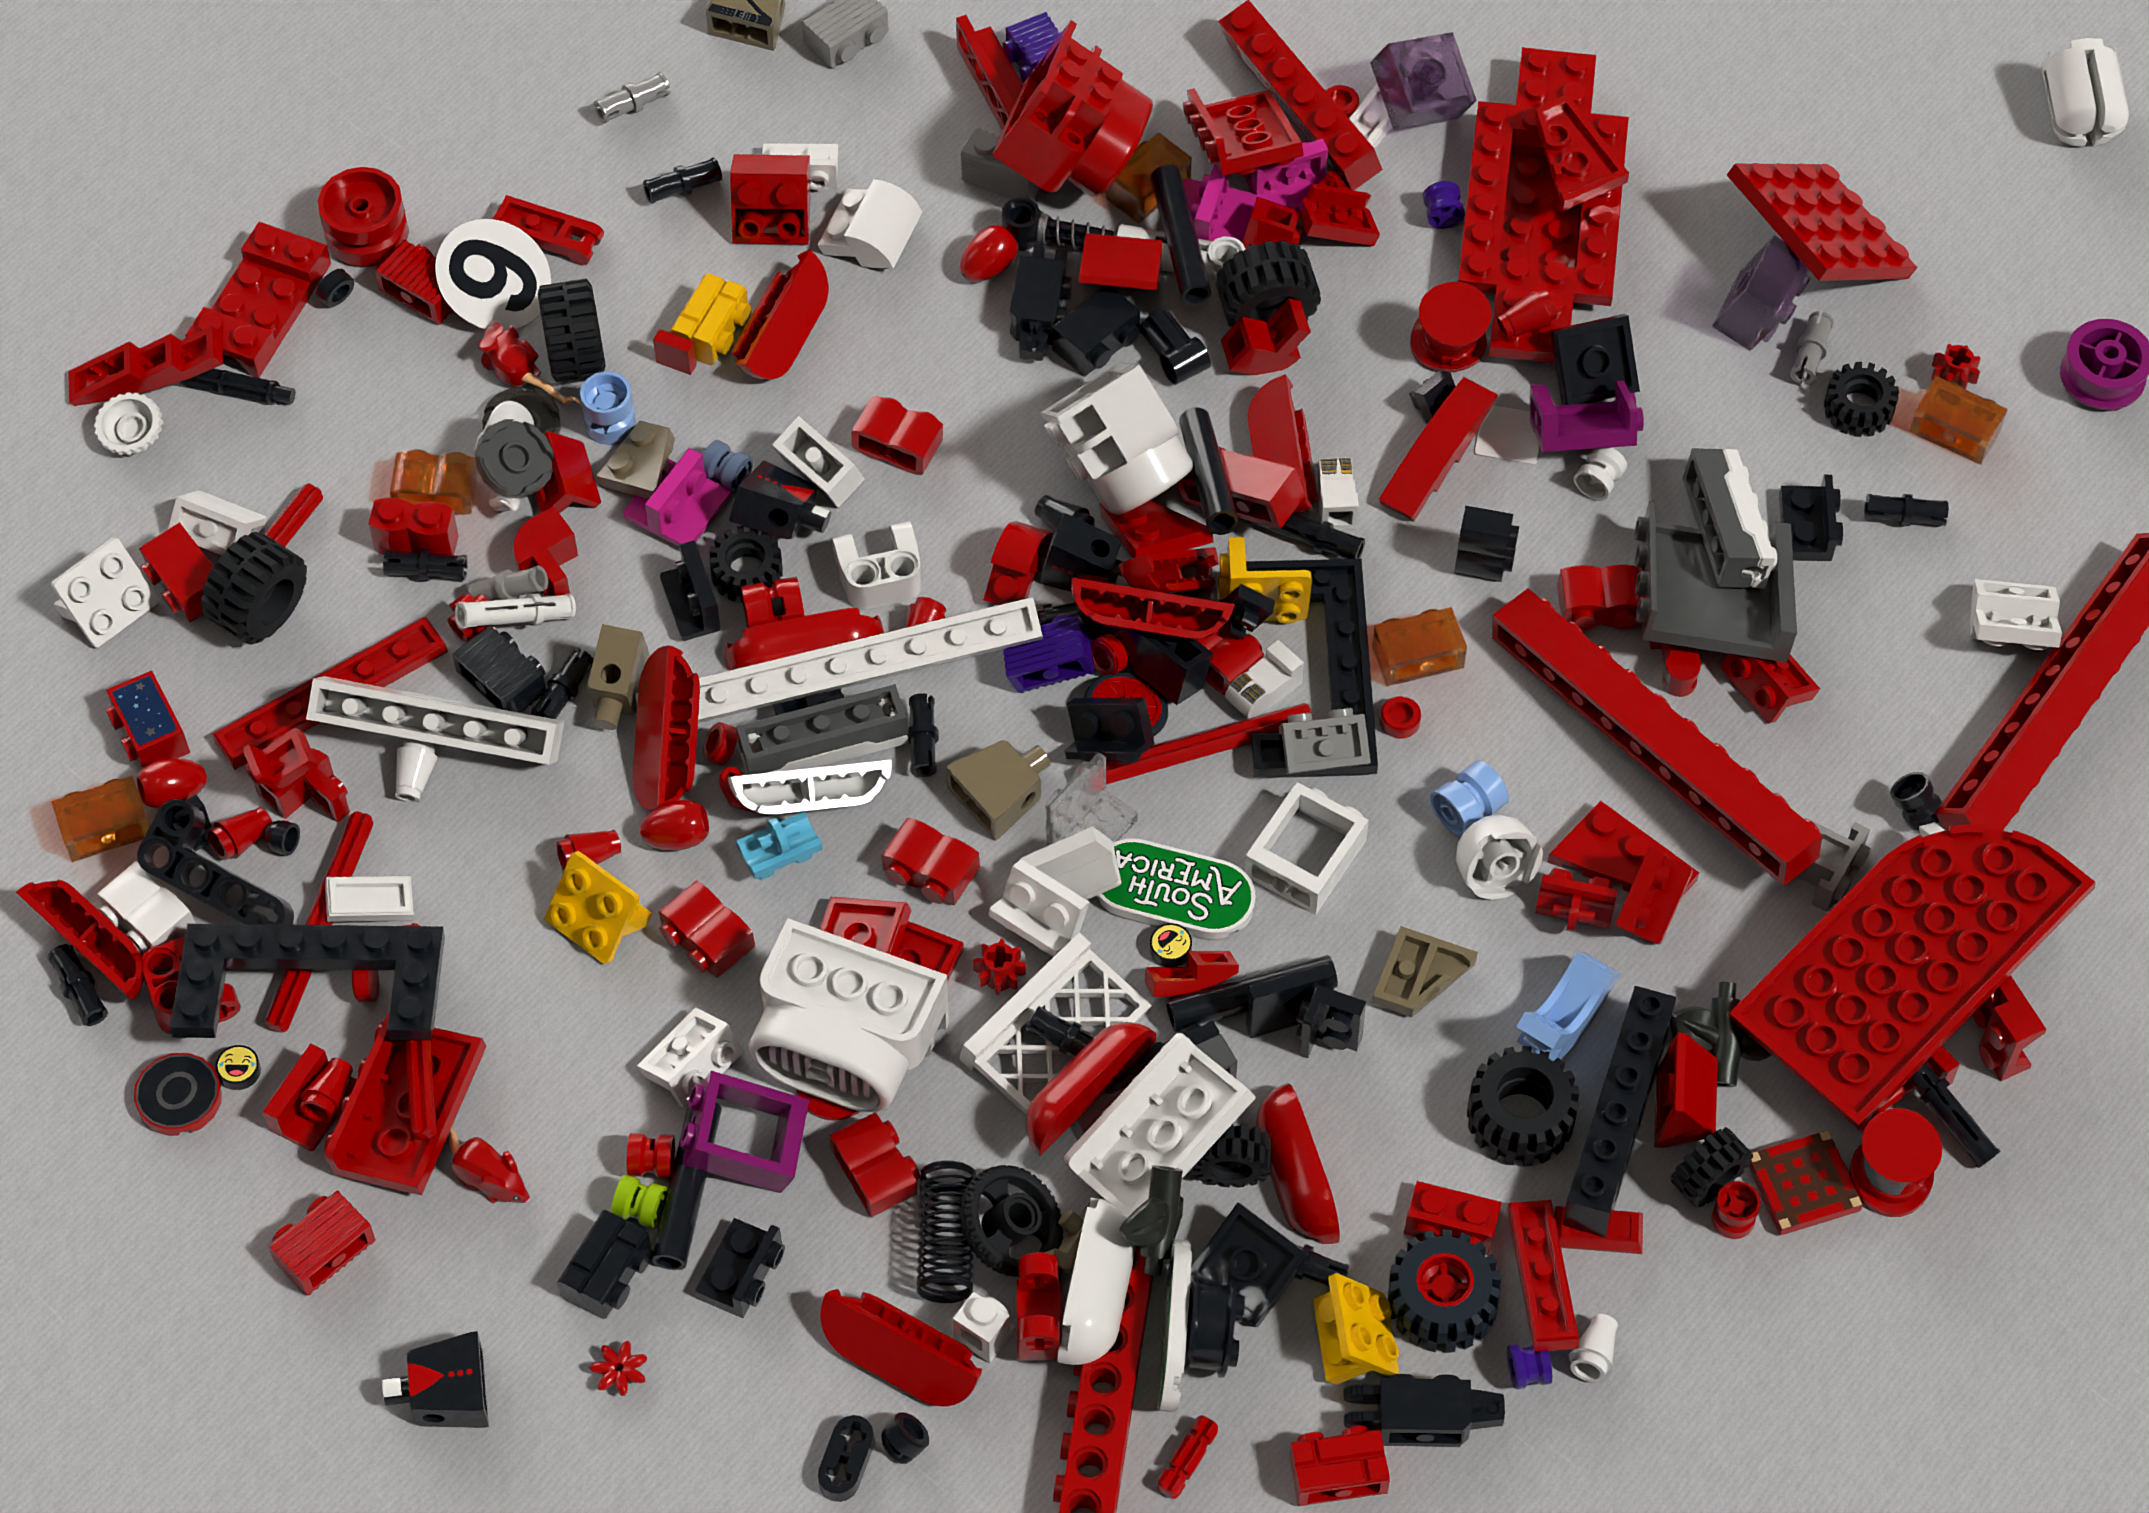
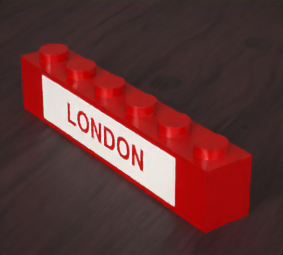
(1300, 94)

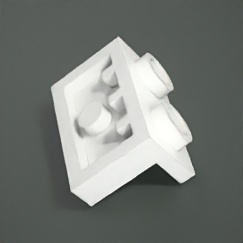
(823, 161)
(1039, 908)
(690, 1053)

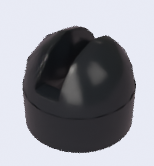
(282, 836)

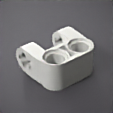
(879, 570)

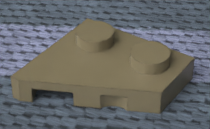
(639, 461)
(1419, 971)

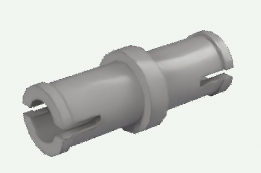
(632, 97)
(1811, 347)
(510, 584)

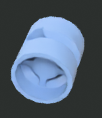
(607, 407)
(1469, 798)

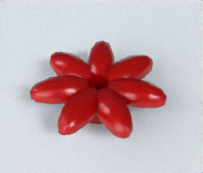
(616, 1362)

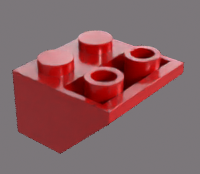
(770, 199)

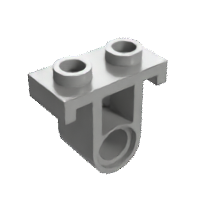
(1835, 863)

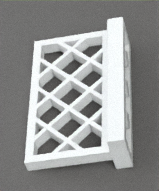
(1040, 991)

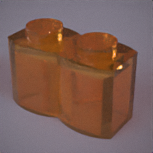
(434, 478)

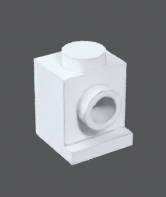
(982, 1326)

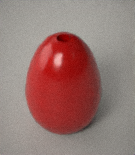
(988, 254)
(170, 780)
(675, 826)

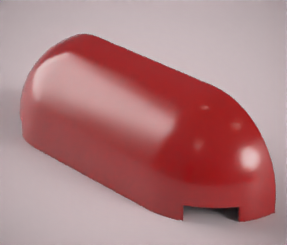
(783, 319)
(1282, 435)
(1162, 570)
(1149, 610)
(799, 635)
(665, 729)
(88, 932)
(1084, 1081)
(1297, 1167)
(899, 1348)

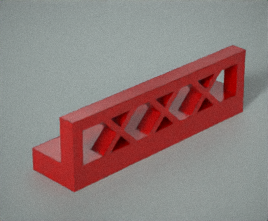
(989, 68)

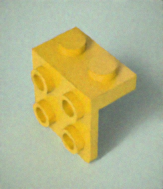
(1287, 587)

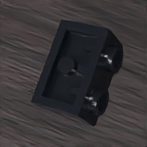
(1812, 519)
(691, 595)
(1110, 727)
(1330, 1017)
(739, 1267)

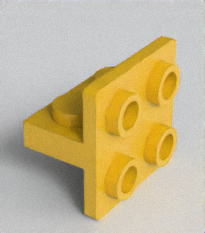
(595, 908)
(1354, 1330)

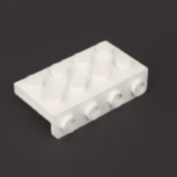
(1160, 1119)

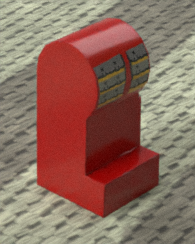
(1680, 668)

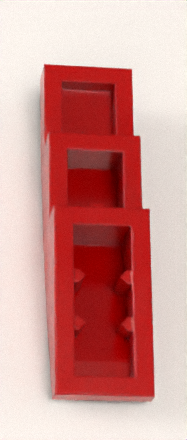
(145, 368)
(1438, 448)

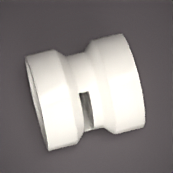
(1598, 476)

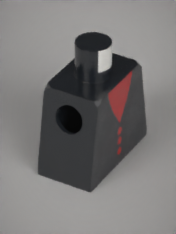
(777, 503)
(1082, 553)
(443, 1384)

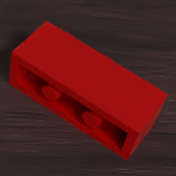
(1259, 488)

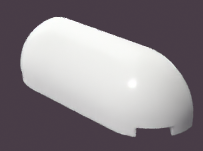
(811, 787)
(1096, 1286)

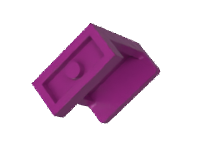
(1585, 424)

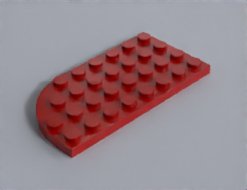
(1908, 960)

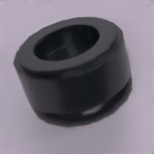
(904, 1437)

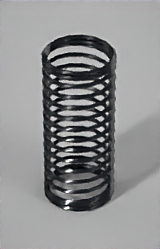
(943, 1278)

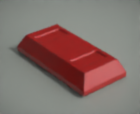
(1623, 1234)

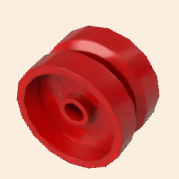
(362, 216)

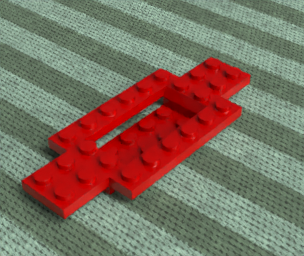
(1513, 217)

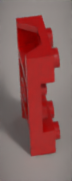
(264, 295)
(2009, 1028)

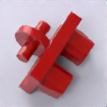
(1575, 900)

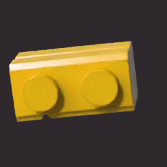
(712, 317)

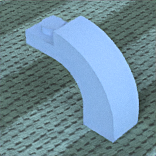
(1569, 1007)

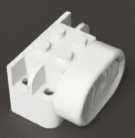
(1119, 438)
(844, 1017)

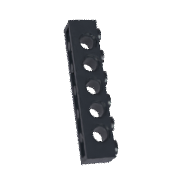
(1619, 1112)

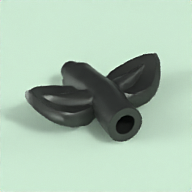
(1719, 1034)
(1157, 1219)

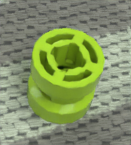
(639, 1201)

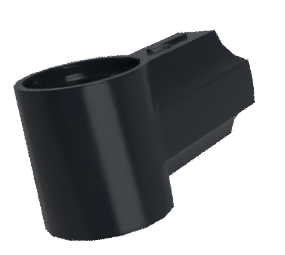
(1178, 353)

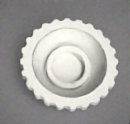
(128, 423)

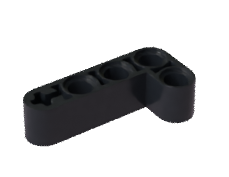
(218, 879)

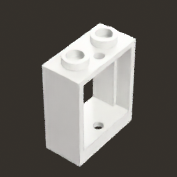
(1290, 879)

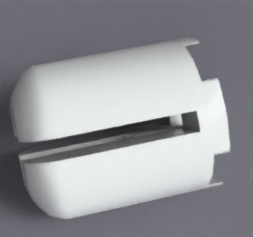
(2085, 93)

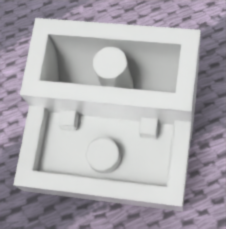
(871, 225)
(2015, 614)

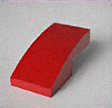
(1202, 971)

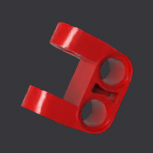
(162, 988)
(1038, 1308)

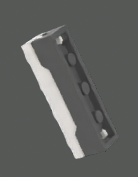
(1729, 518)
(824, 733)

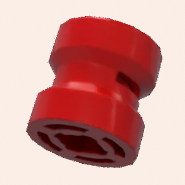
(650, 1155)
(1740, 1201)

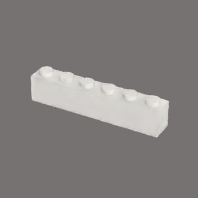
(435, 720)

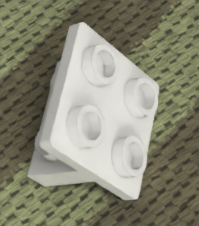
(103, 592)

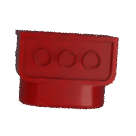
(1073, 120)

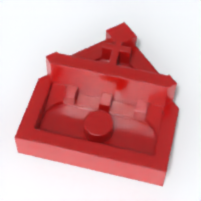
(1338, 212)

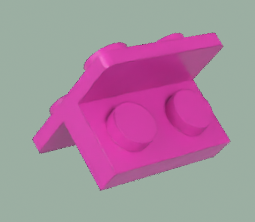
(1291, 182)
(1217, 208)
(682, 503)

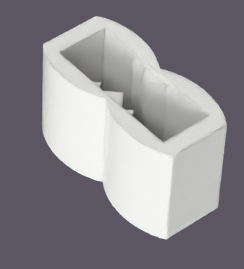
(144, 908)

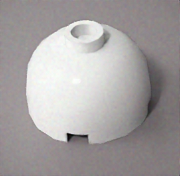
(1497, 856)

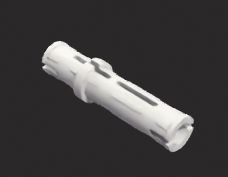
(530, 609)

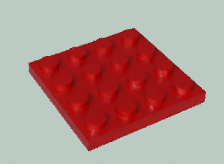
(1822, 221)

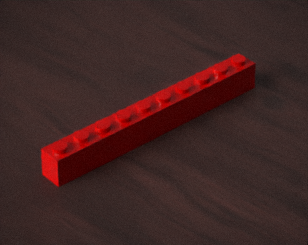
(2055, 697)
(1657, 737)

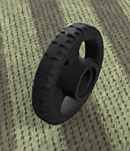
(1010, 1218)

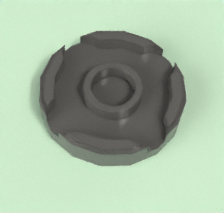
(514, 458)

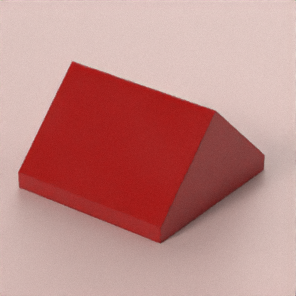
(1121, 261)
(1685, 1094)

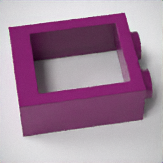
(733, 1164)

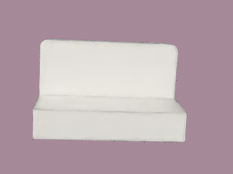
(213, 521)
(1080, 862)

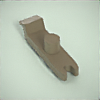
(1068, 1249)

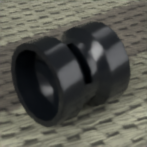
(1916, 798)

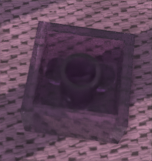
(1423, 81)
(1762, 295)

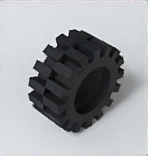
(1861, 381)
(744, 545)
(1236, 1158)
(1711, 1166)

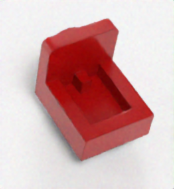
(280, 761)

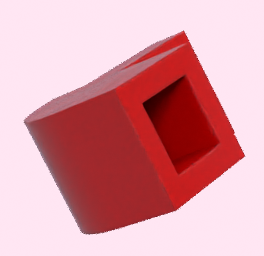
(1268, 346)
(548, 543)
(1015, 561)
(316, 785)

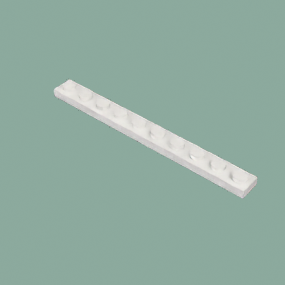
(868, 659)

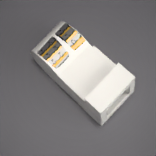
(1337, 492)
(1266, 681)

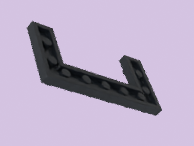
(1341, 590)
(213, 948)

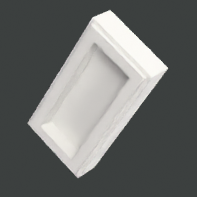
(369, 898)

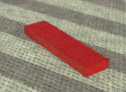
(1543, 1276)

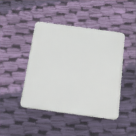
(1508, 436)

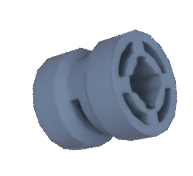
(726, 465)

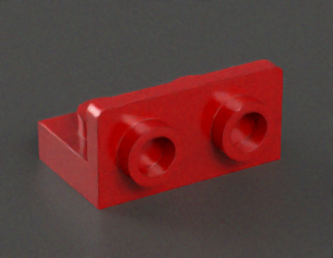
(1770, 683)
(1654, 896)
(1453, 1210)

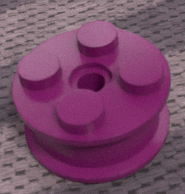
(2106, 364)

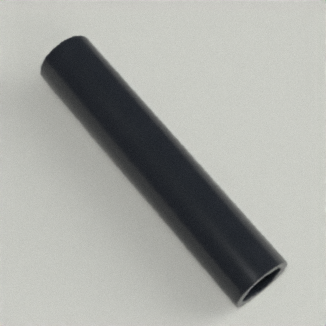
(1180, 234)
(1208, 471)
(1226, 998)
(681, 1205)

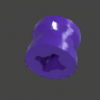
(1443, 204)
(1528, 1366)

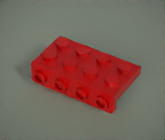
(1243, 132)
(374, 1128)

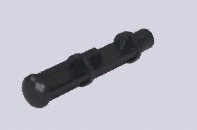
(242, 385)

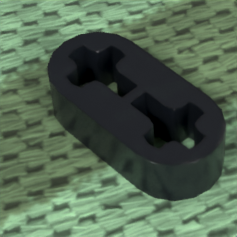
(855, 1461)

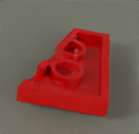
(1576, 153)
(1156, 529)
(1609, 848)

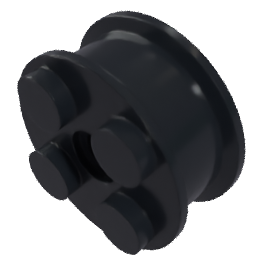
(1211, 1326)

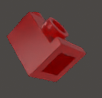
(1272, 223)

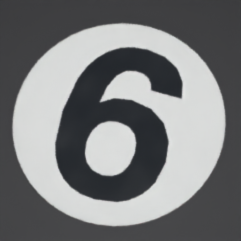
(491, 273)

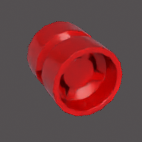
(758, 598)

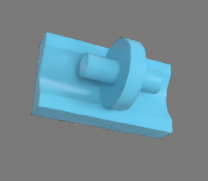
(779, 845)

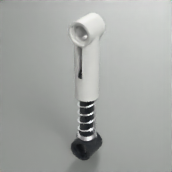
(1031, 225)

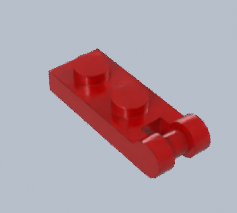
(552, 228)

